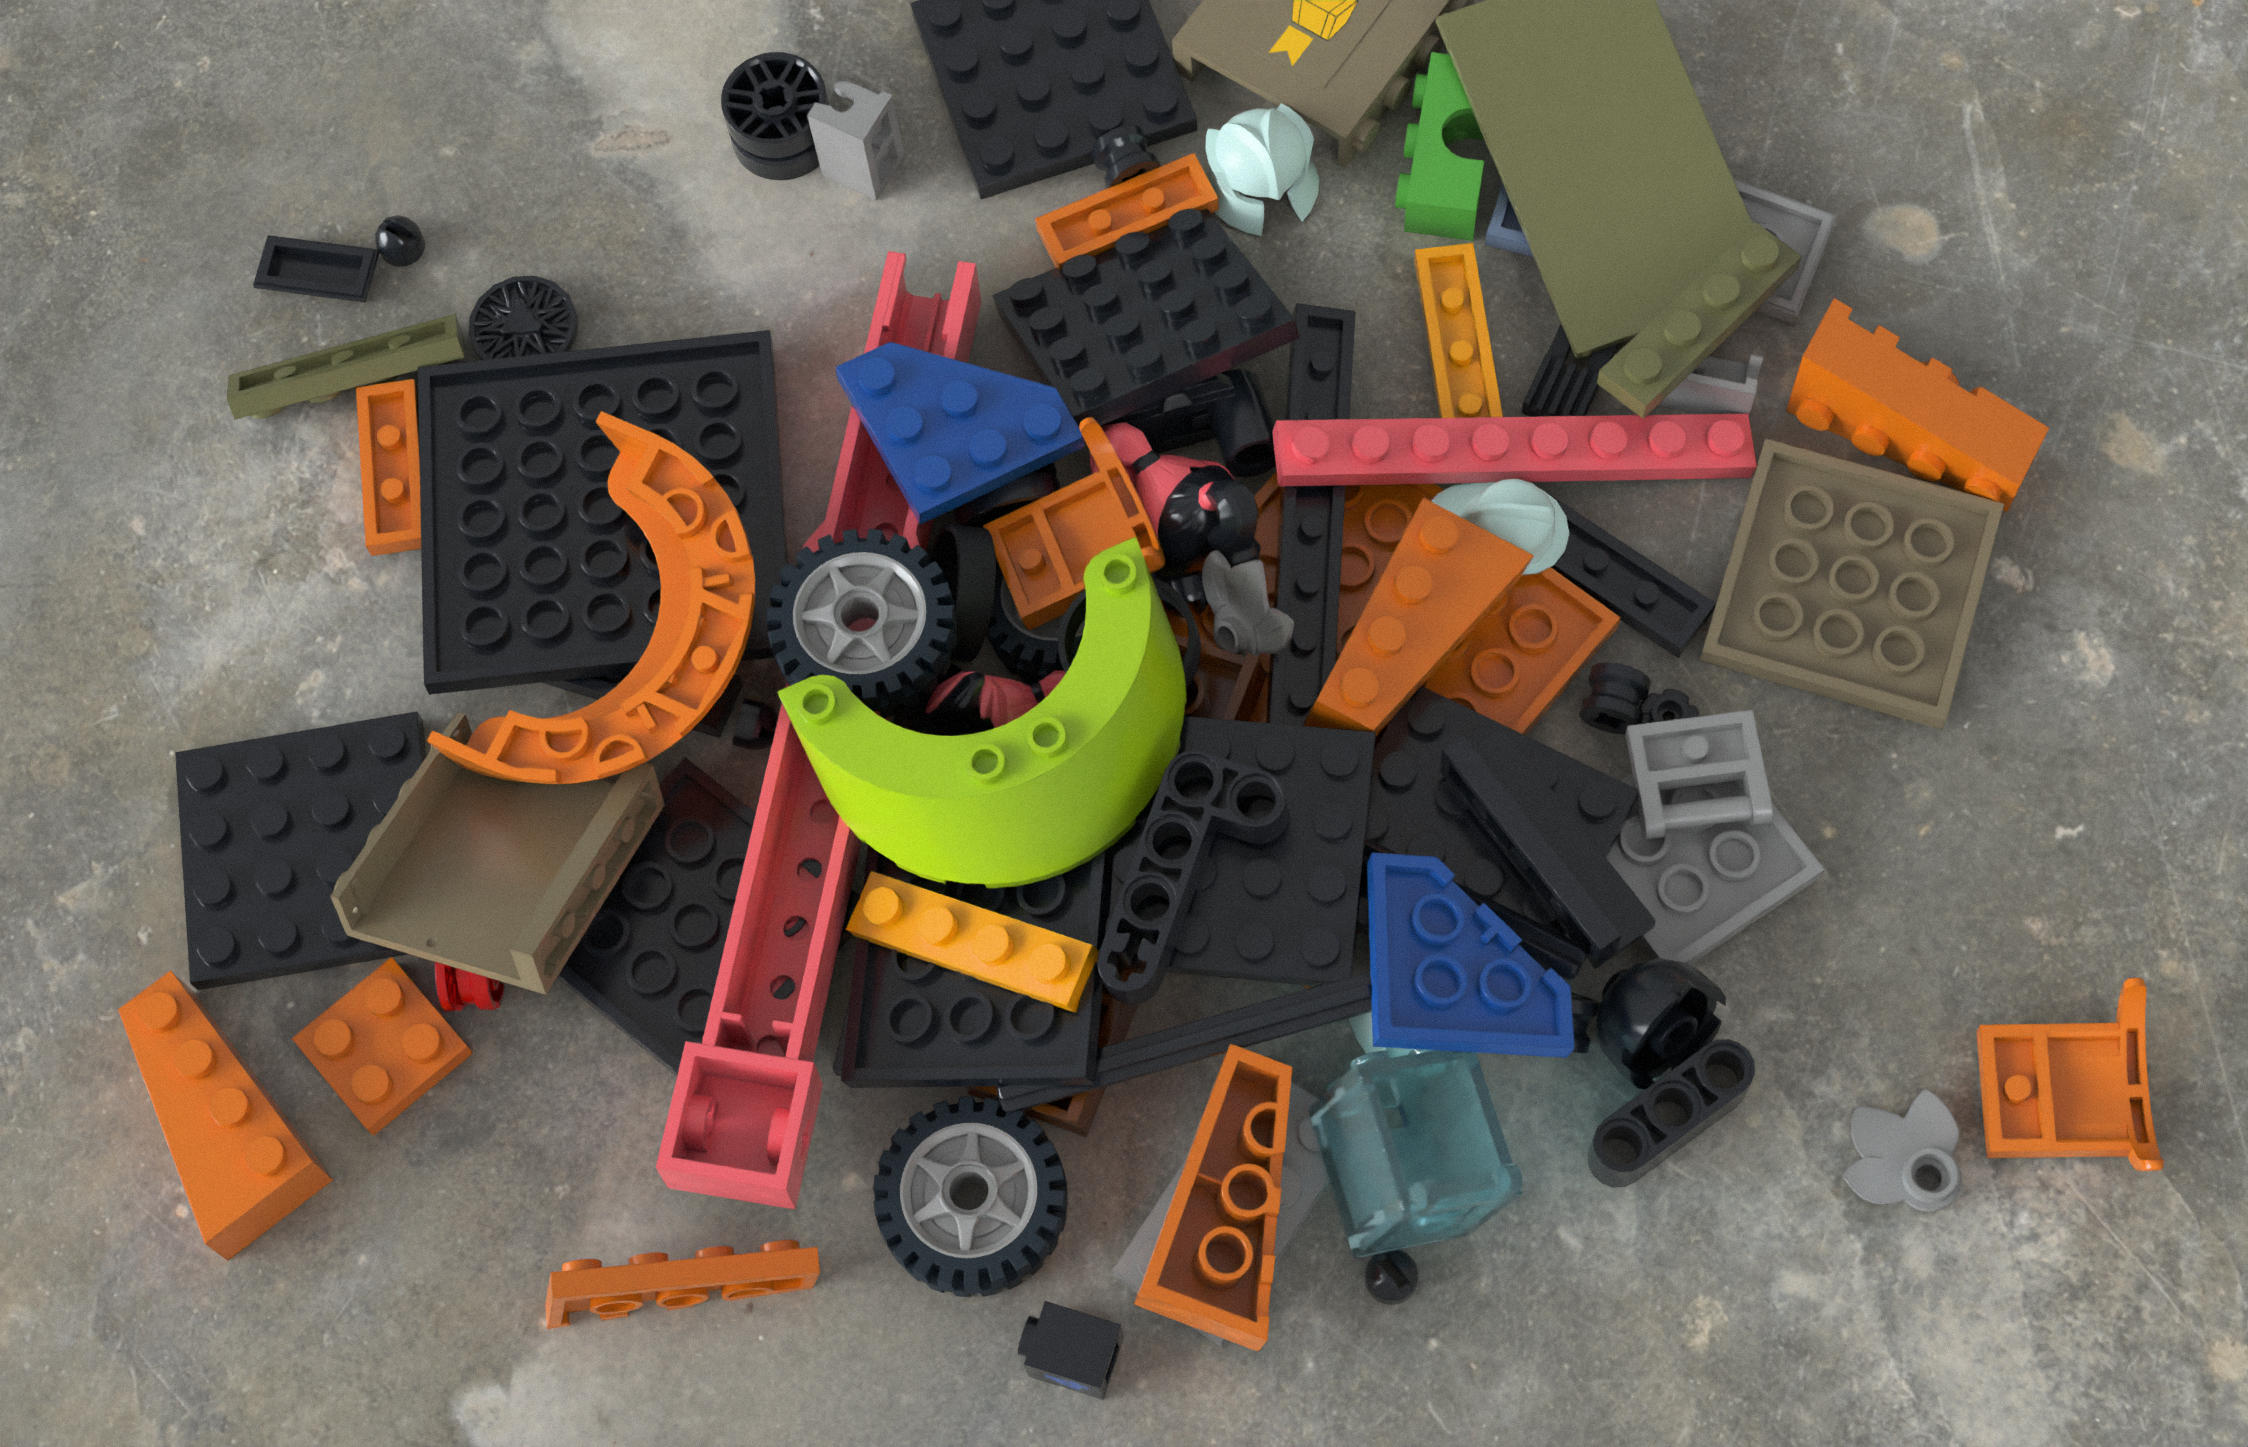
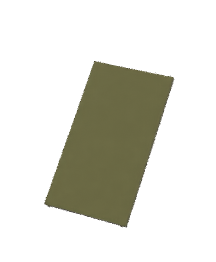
(1597, 154)

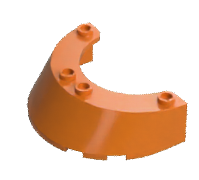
(695, 642)

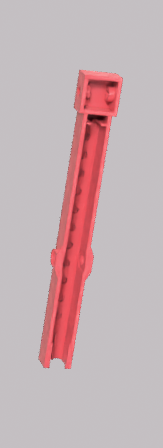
(752, 1087)

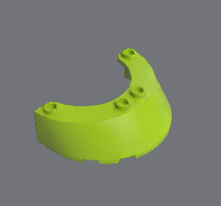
(1032, 791)

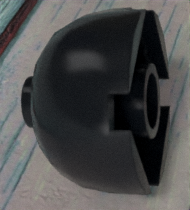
(1656, 1018)

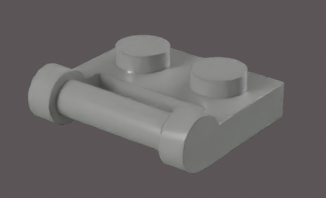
(1696, 754)

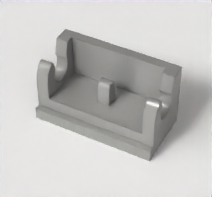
(860, 144)
(1717, 387)

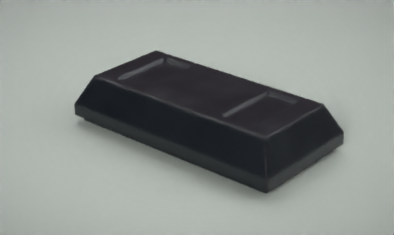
(316, 268)

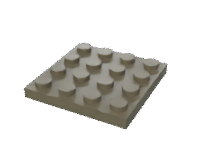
(1853, 583)

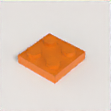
(382, 1046)

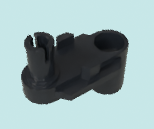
(1220, 408)

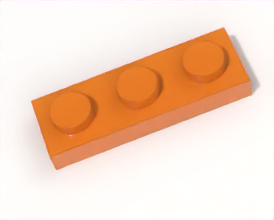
(1128, 207)
(390, 465)

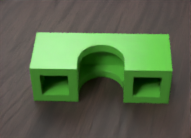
(1443, 188)

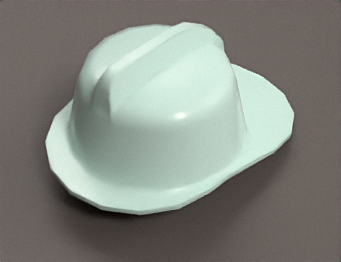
(1515, 513)

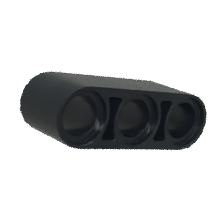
(1689, 1089)

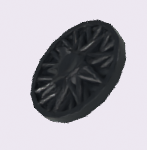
(522, 319)

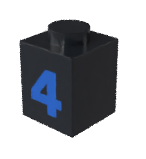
(1071, 1349)

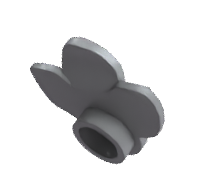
(1242, 608)
(1899, 1148)

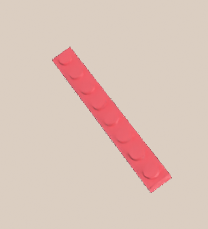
(1512, 449)

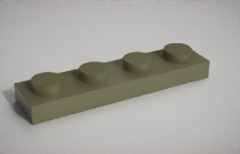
(1698, 320)
(328, 372)

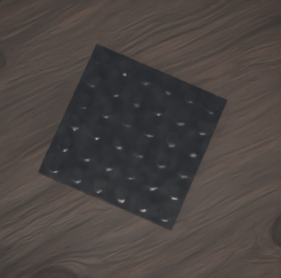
(519, 537)

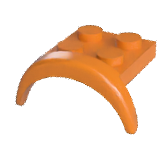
(1055, 537)
(2070, 1087)

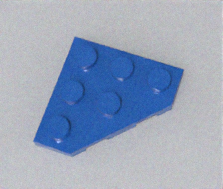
(953, 425)
(1455, 970)

